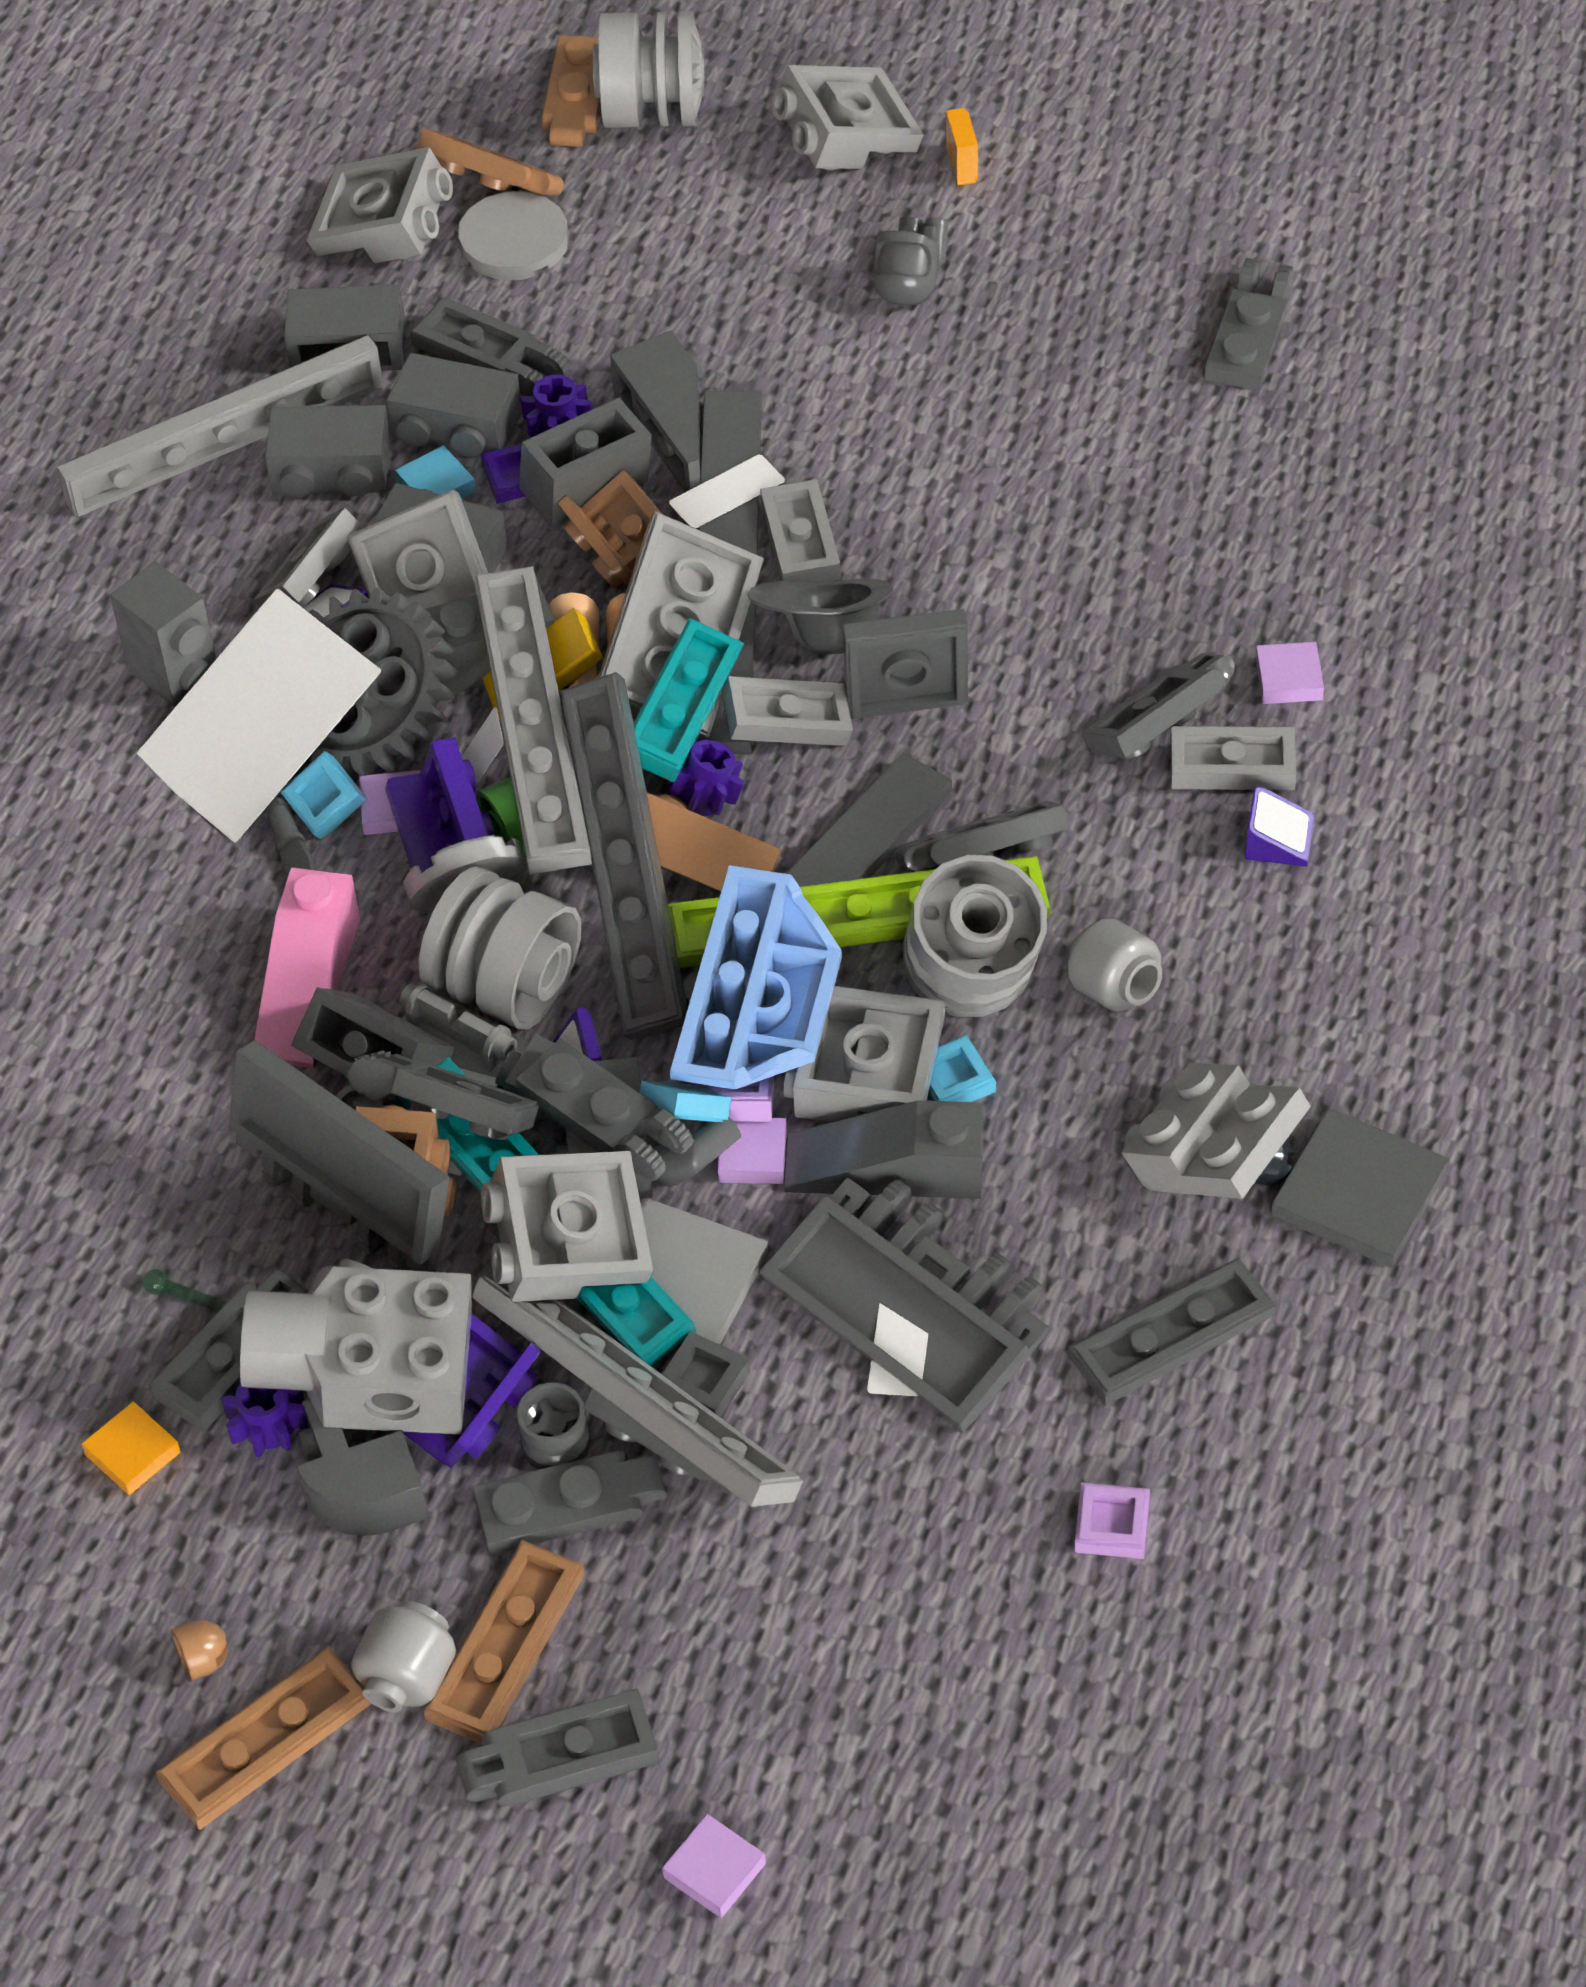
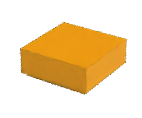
(961, 146)
(131, 1448)

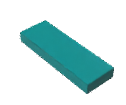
(683, 697)

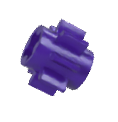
(553, 403)
(708, 778)
(264, 1417)

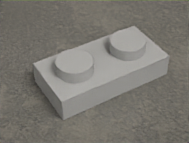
(800, 532)
(317, 551)
(787, 711)
(1233, 758)

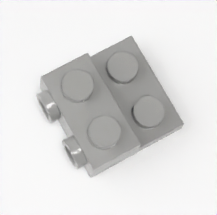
(844, 114)
(382, 206)
(870, 1055)
(1212, 1132)
(566, 1224)

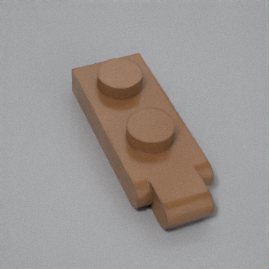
(570, 97)
(495, 168)

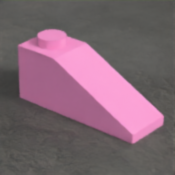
(306, 952)

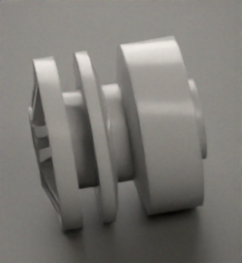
(647, 69)
(974, 935)
(499, 947)

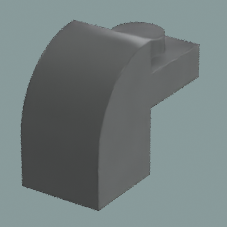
(361, 1486)

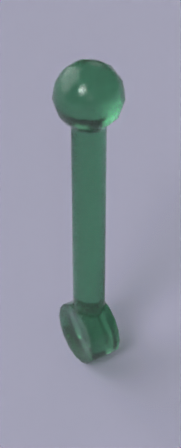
(157, 1282)

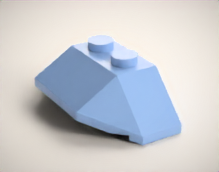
(758, 985)

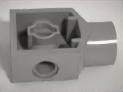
(366, 1348)

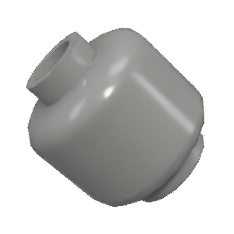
(1114, 965)
(403, 1656)

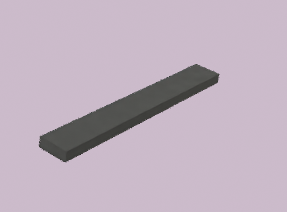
(729, 438)

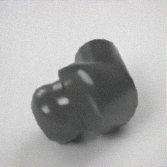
(707, 1145)

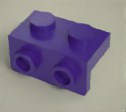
(437, 804)
(494, 1375)

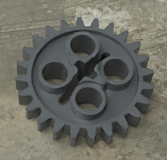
(407, 651)

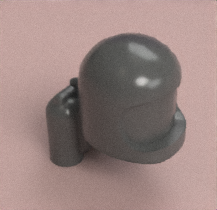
(910, 260)

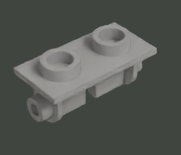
(477, 1041)

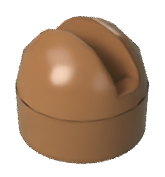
(200, 1647)

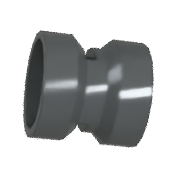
(552, 1425)

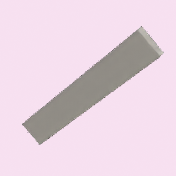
(216, 427)
(532, 721)
(645, 1395)

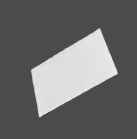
(257, 714)

